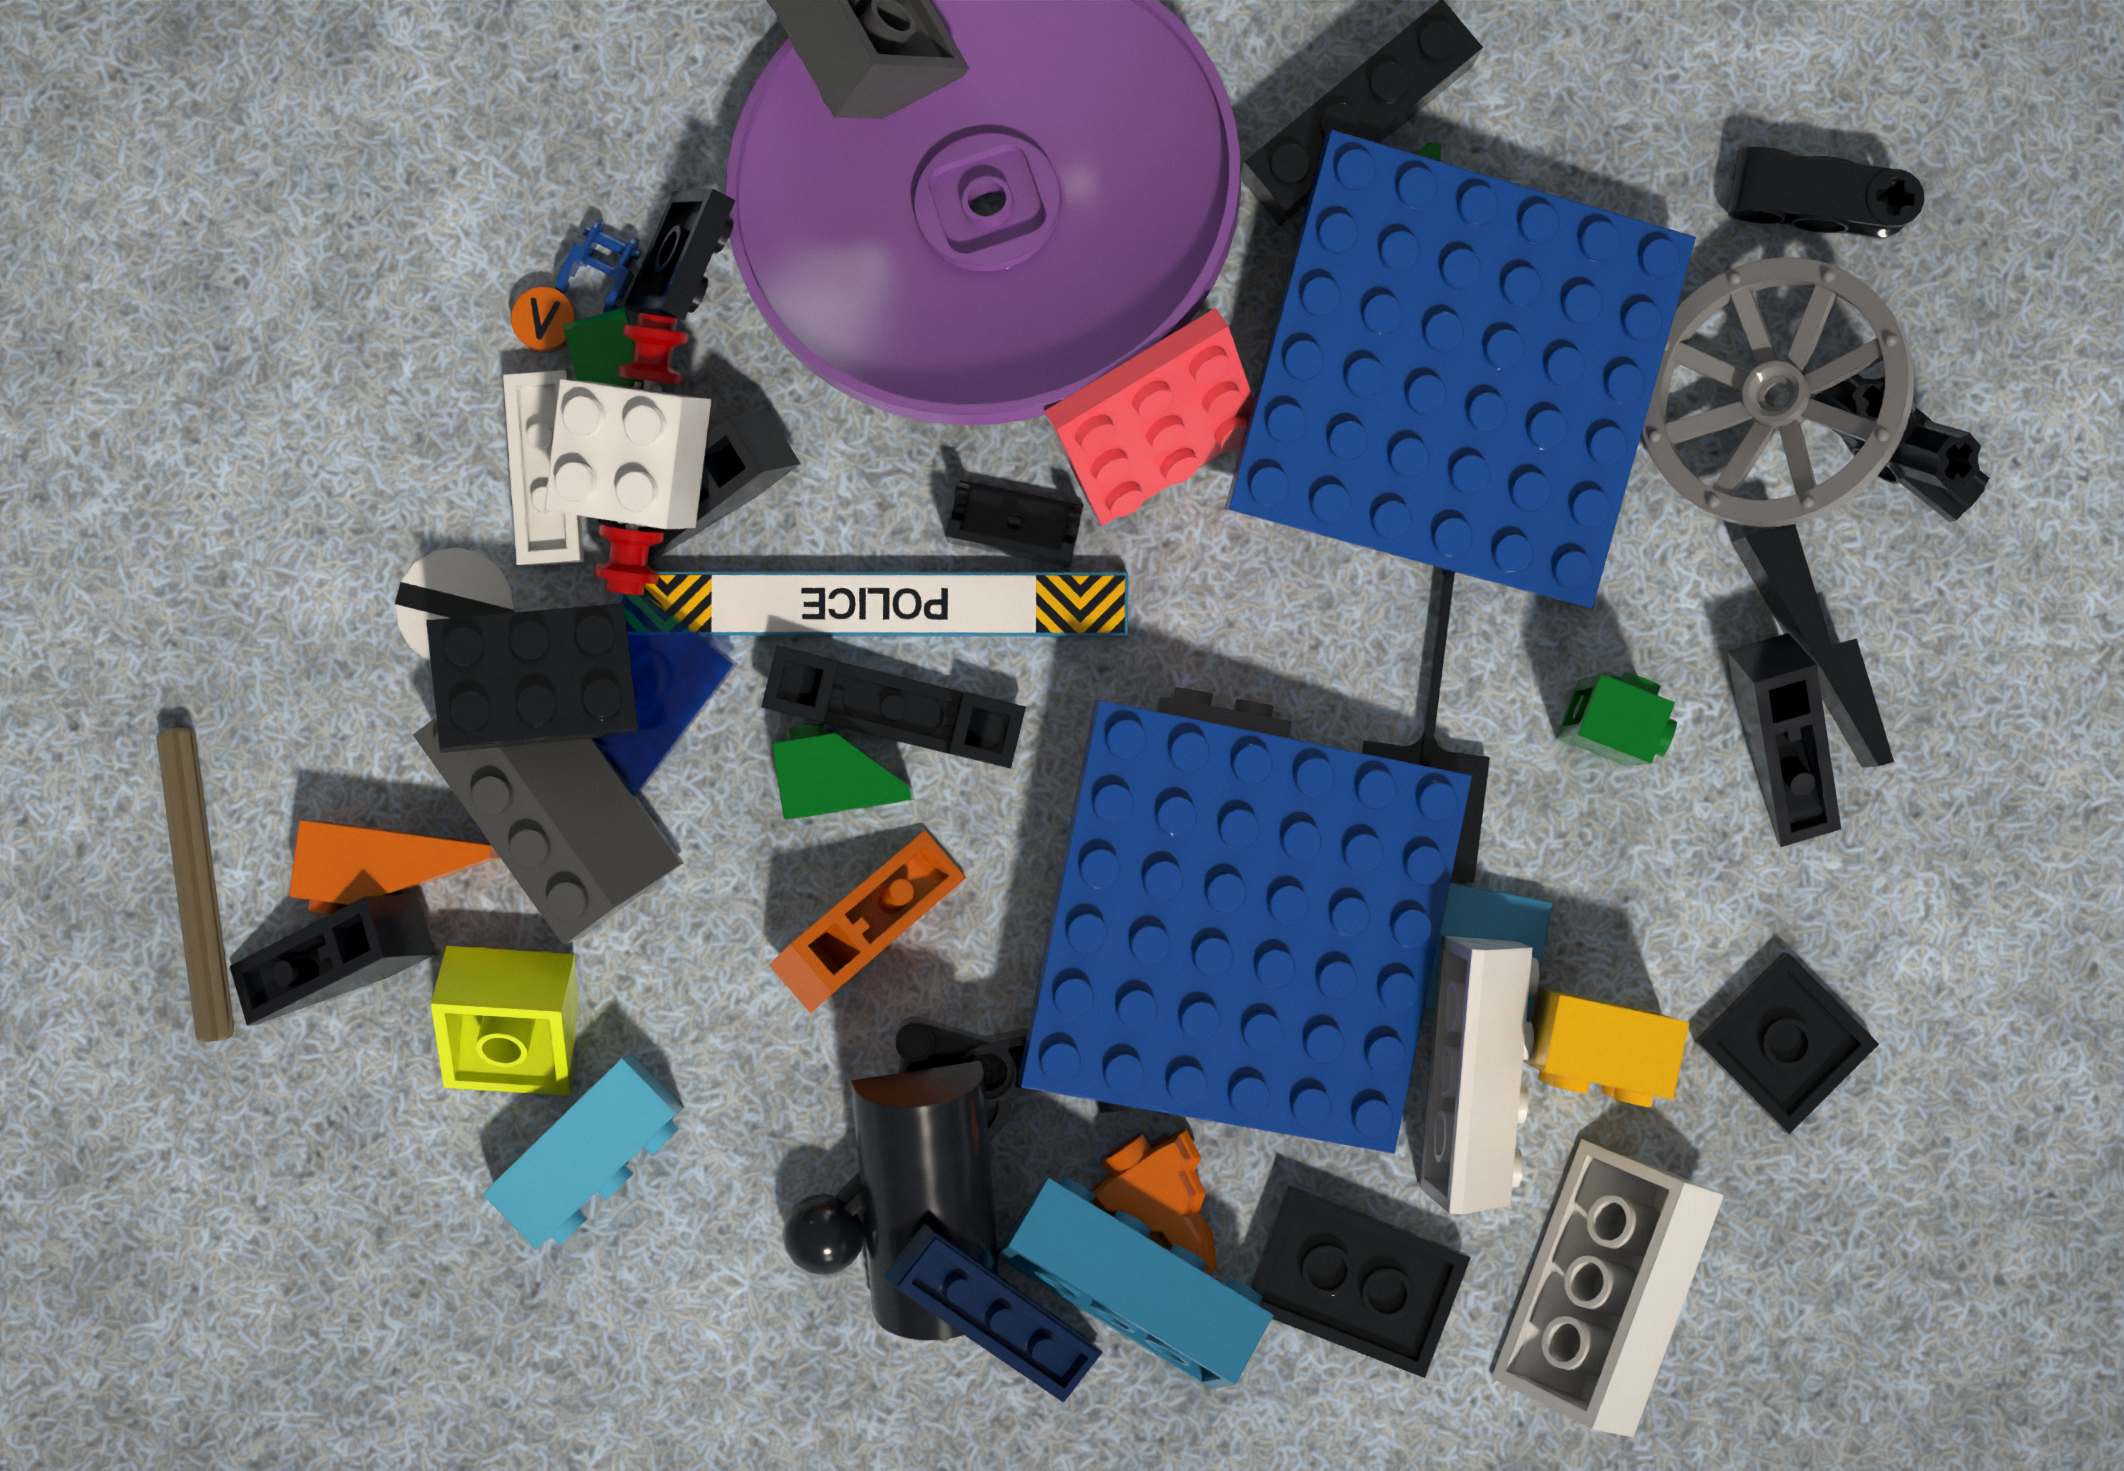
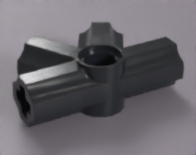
(1931, 459)

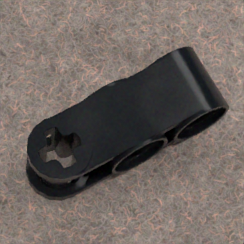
(1821, 193)

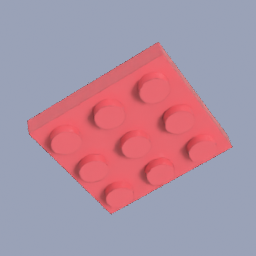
(1155, 418)

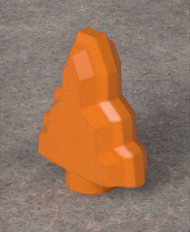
(1160, 1190)

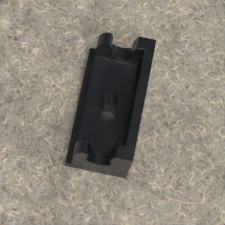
(1014, 523)

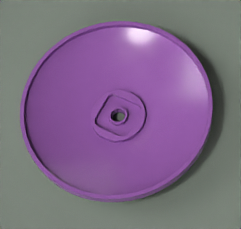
(1110, 235)

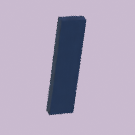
(992, 1313)

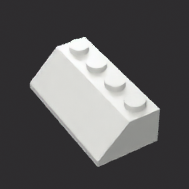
(1478, 1073)
(1607, 1289)

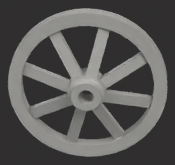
(1774, 377)

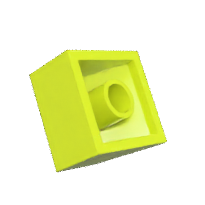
(506, 1020)

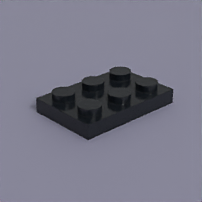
(531, 677)
(1358, 1281)

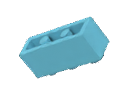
(585, 1153)

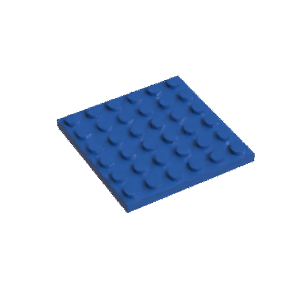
(1459, 370)
(1243, 928)

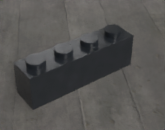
(1365, 105)

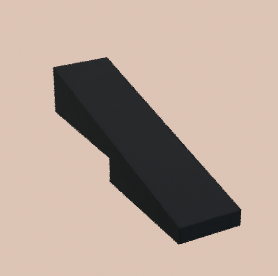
(1784, 580)

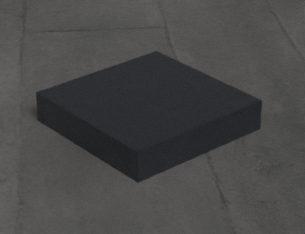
(1786, 1042)

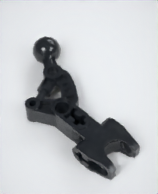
(827, 1230)

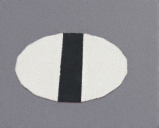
(449, 586)

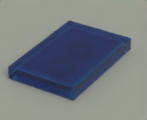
(672, 683)

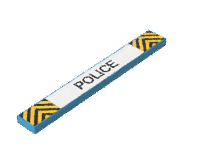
(897, 603)

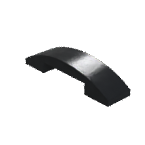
(893, 707)

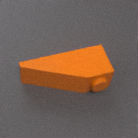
(347, 862)
(866, 921)

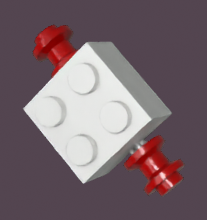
(631, 454)

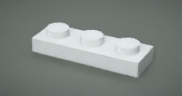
(539, 534)

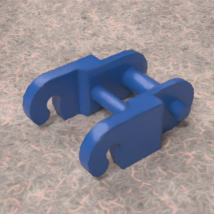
(583, 254)

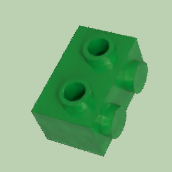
(1619, 719)

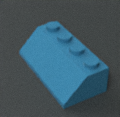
(1135, 1284)

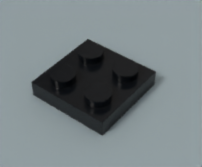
(675, 264)

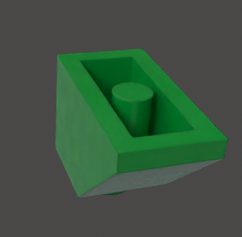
(831, 775)

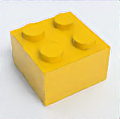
(1607, 1044)

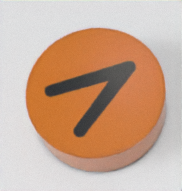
(540, 317)

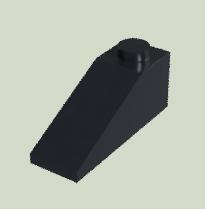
(740, 463)
(1786, 736)
(333, 956)

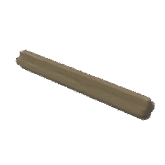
(195, 884)

